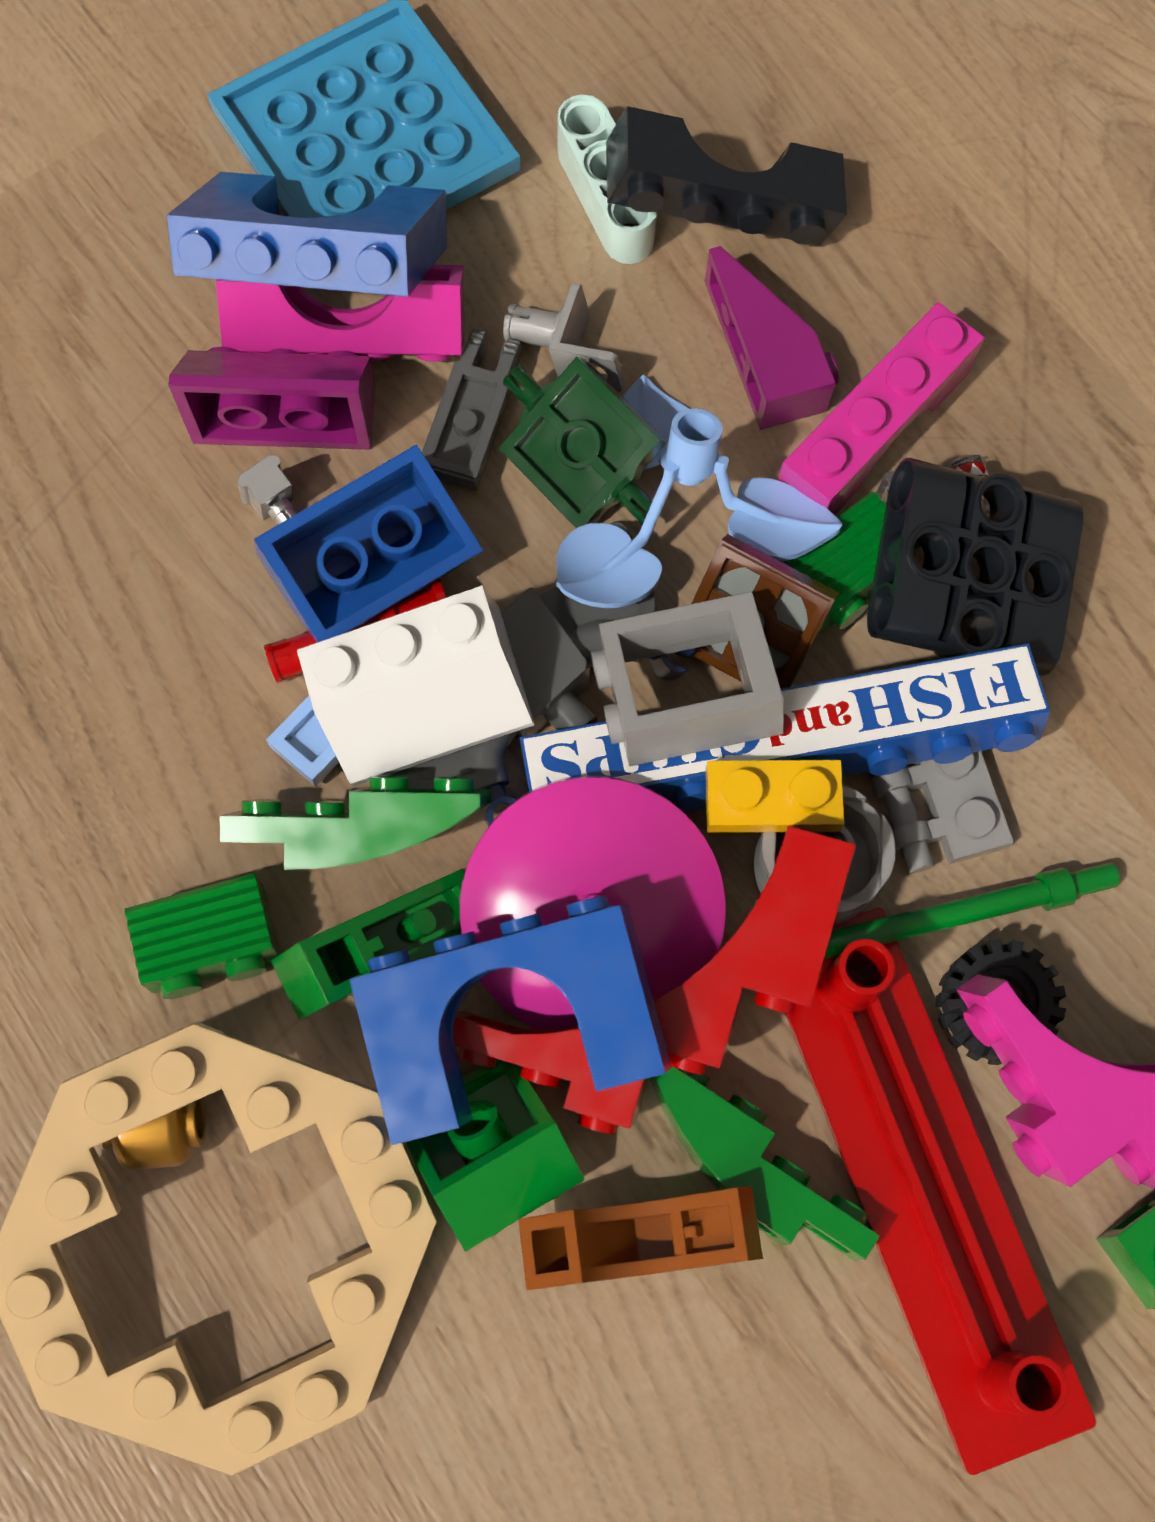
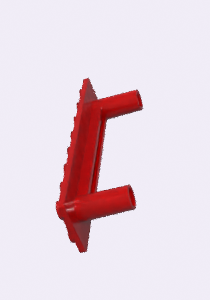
(937, 1210)

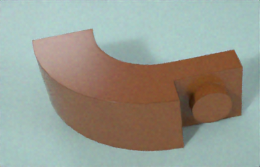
(640, 1238)

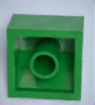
(499, 1161)

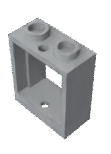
(699, 725)

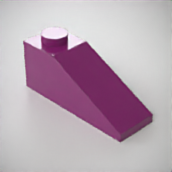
(770, 344)

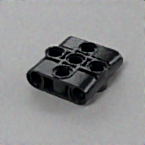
(946, 518)

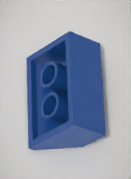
(367, 546)

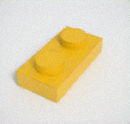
(774, 795)

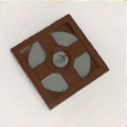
(787, 602)

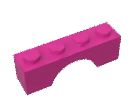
(286, 317)
(867, 421)

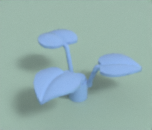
(609, 570)

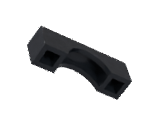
(664, 171)

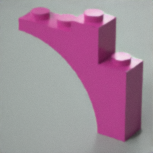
(1072, 1104)

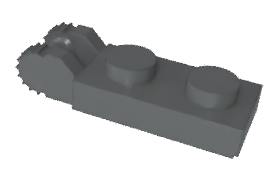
(470, 413)

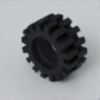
(1003, 962)

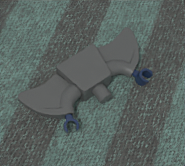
(553, 656)

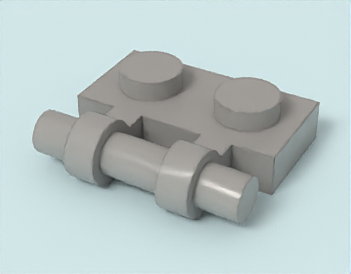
(962, 811)

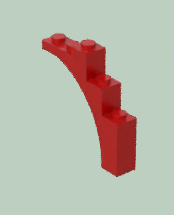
(771, 953)

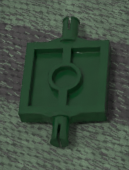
(581, 443)

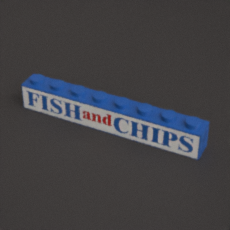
(865, 720)

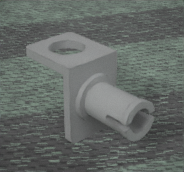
(562, 335)

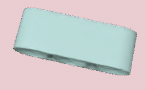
(585, 165)

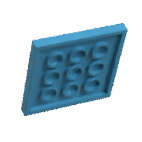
(362, 114)

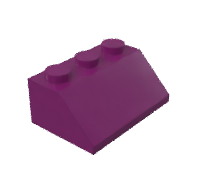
(275, 398)

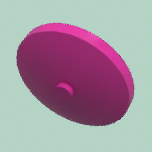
(588, 842)

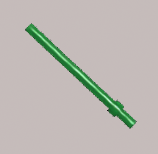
(1049, 890)

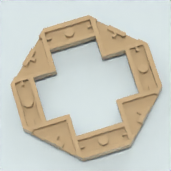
(156, 1393)

